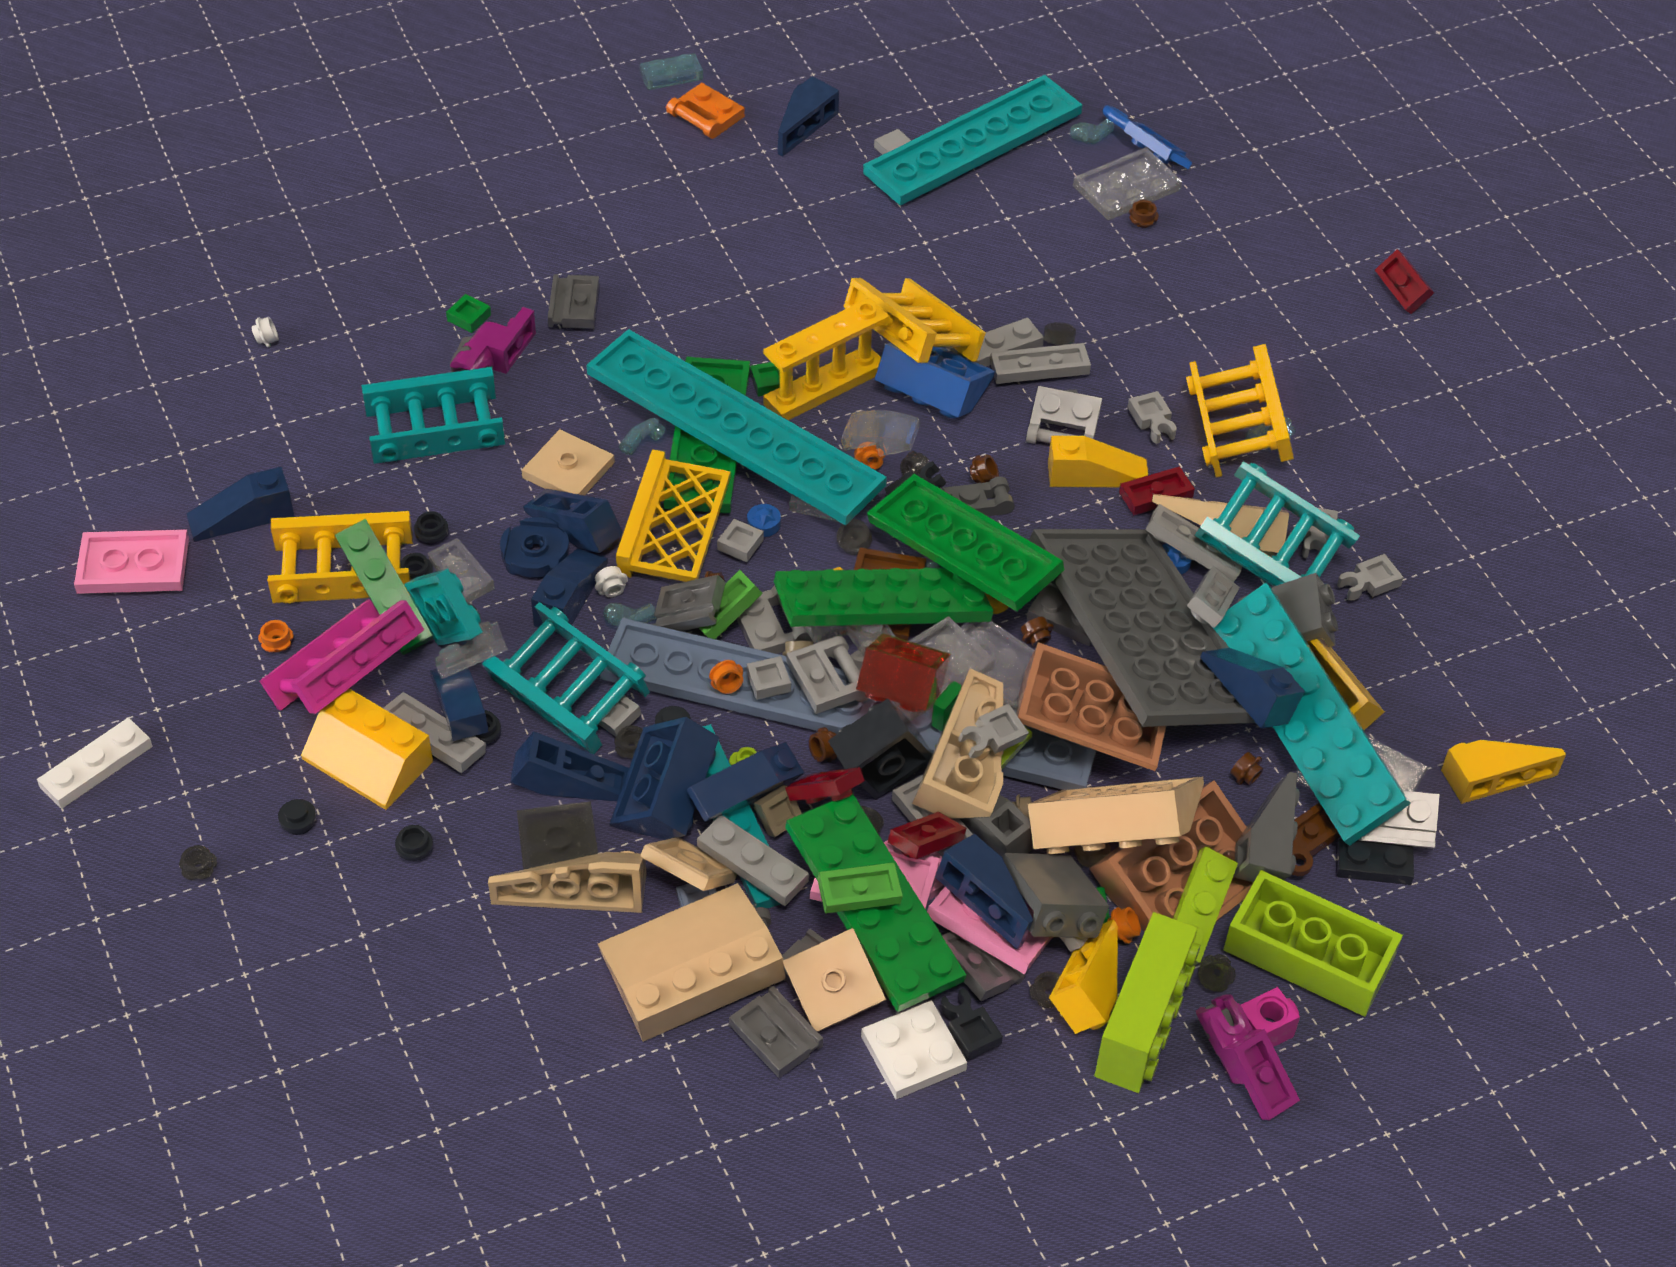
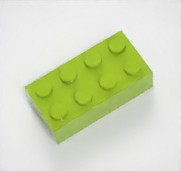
(1312, 942)
(1148, 1003)

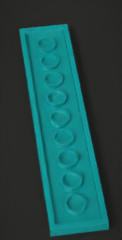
(737, 426)

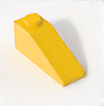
(1090, 463)
(1495, 767)
(1089, 982)

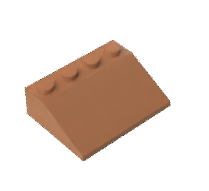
(1084, 706)
(1155, 875)

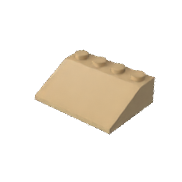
(1115, 814)
(692, 961)

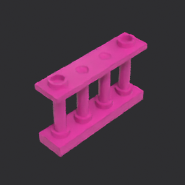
(342, 655)

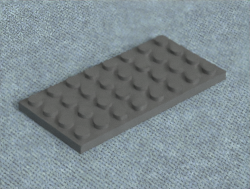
(1140, 624)

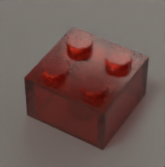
(903, 672)

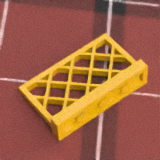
(647, 505)

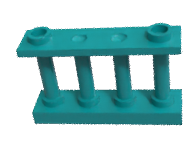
(430, 392)
(1246, 550)
(558, 710)

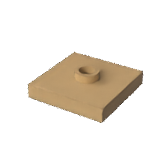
(568, 464)
(688, 863)
(834, 980)

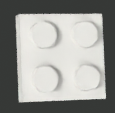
(913, 1049)

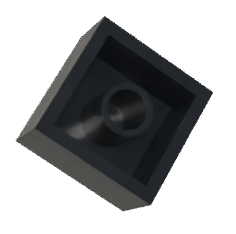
(883, 747)

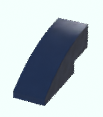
(460, 704)

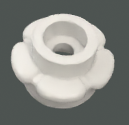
(265, 331)
(610, 581)

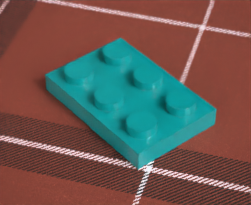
(444, 607)

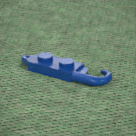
(1146, 137)

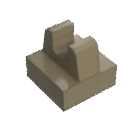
(775, 810)

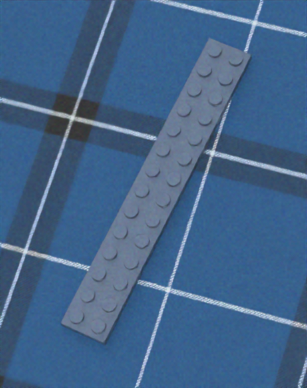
(681, 665)

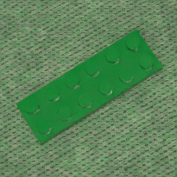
(694, 451)
(966, 542)
(879, 597)
(898, 938)

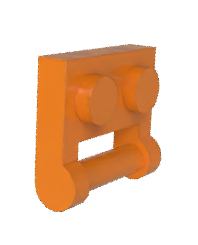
(706, 110)

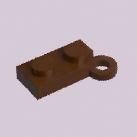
(1313, 835)

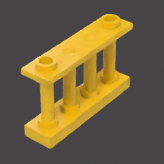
(919, 321)
(833, 378)
(1269, 415)
(319, 533)

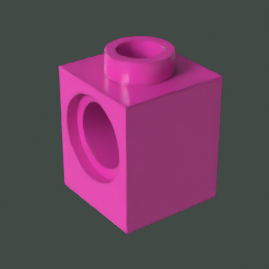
(1276, 1007)

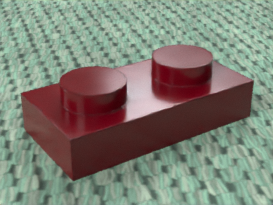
(1404, 281)
(1140, 491)
(824, 784)
(926, 835)

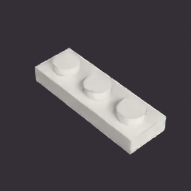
(94, 763)

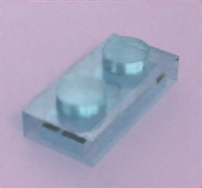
(671, 71)

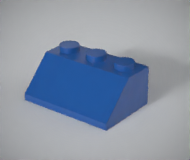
(944, 382)

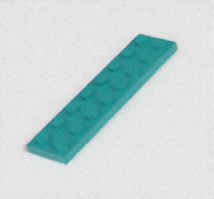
(972, 139)
(1323, 731)

